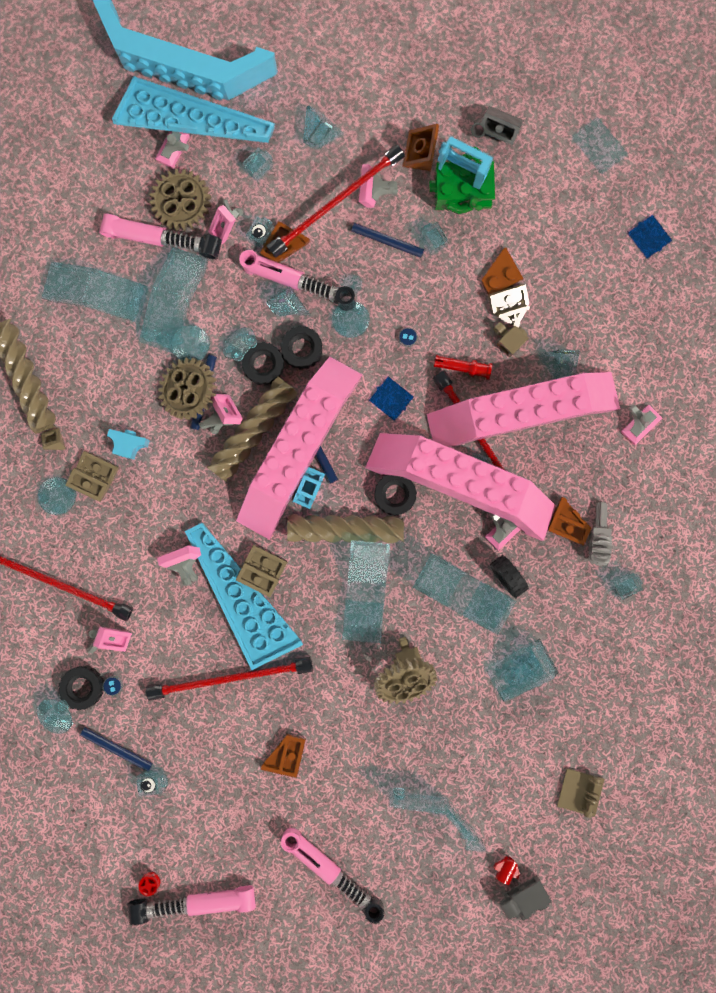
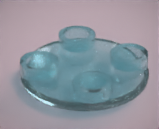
(351, 322)
(190, 343)
(239, 344)
(55, 496)
(54, 716)

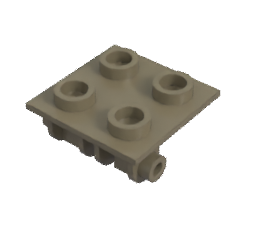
(580, 792)

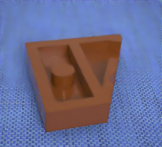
(295, 245)
(501, 274)
(569, 524)
(286, 757)

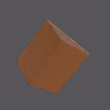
(421, 147)

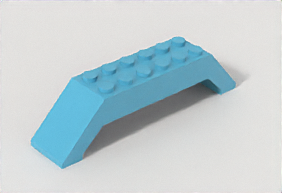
(183, 65)

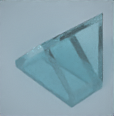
(319, 129)
(287, 304)
(560, 362)

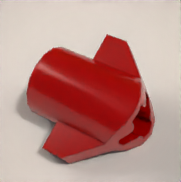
(507, 869)

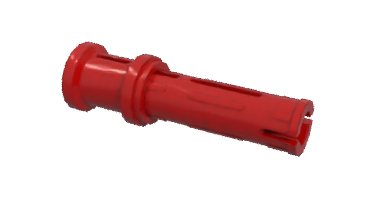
(473, 368)

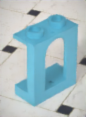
(447, 153)

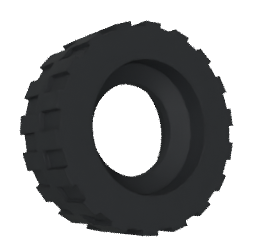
(301, 333)
(263, 378)
(388, 507)
(509, 576)
(66, 692)

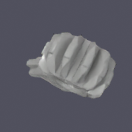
(600, 538)

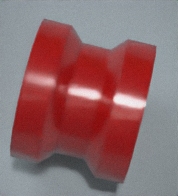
(147, 888)

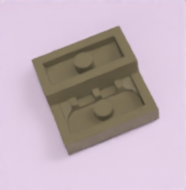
(92, 476)
(261, 570)

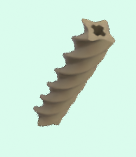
(23, 381)
(250, 432)
(350, 528)

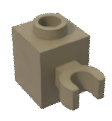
(510, 340)
(406, 653)

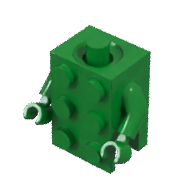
(455, 188)

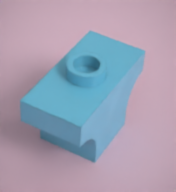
(127, 443)
(308, 488)

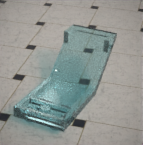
(95, 290)
(171, 297)
(365, 591)
(464, 594)
(437, 804)

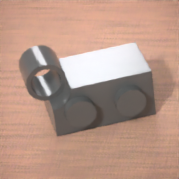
(498, 125)
(525, 899)

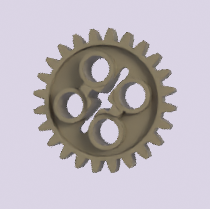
(179, 183)
(187, 388)
(405, 681)

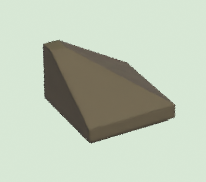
(52, 442)

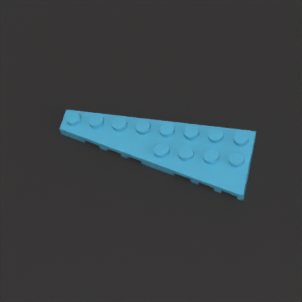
(167, 109)
(251, 616)

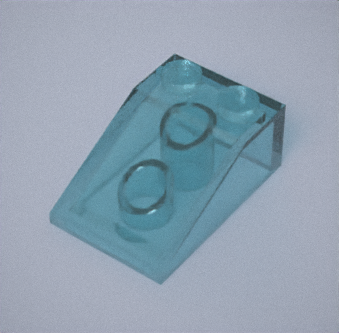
(522, 670)

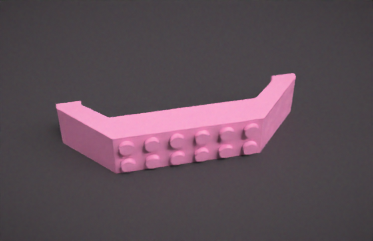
(523, 408)
(296, 446)
(464, 480)

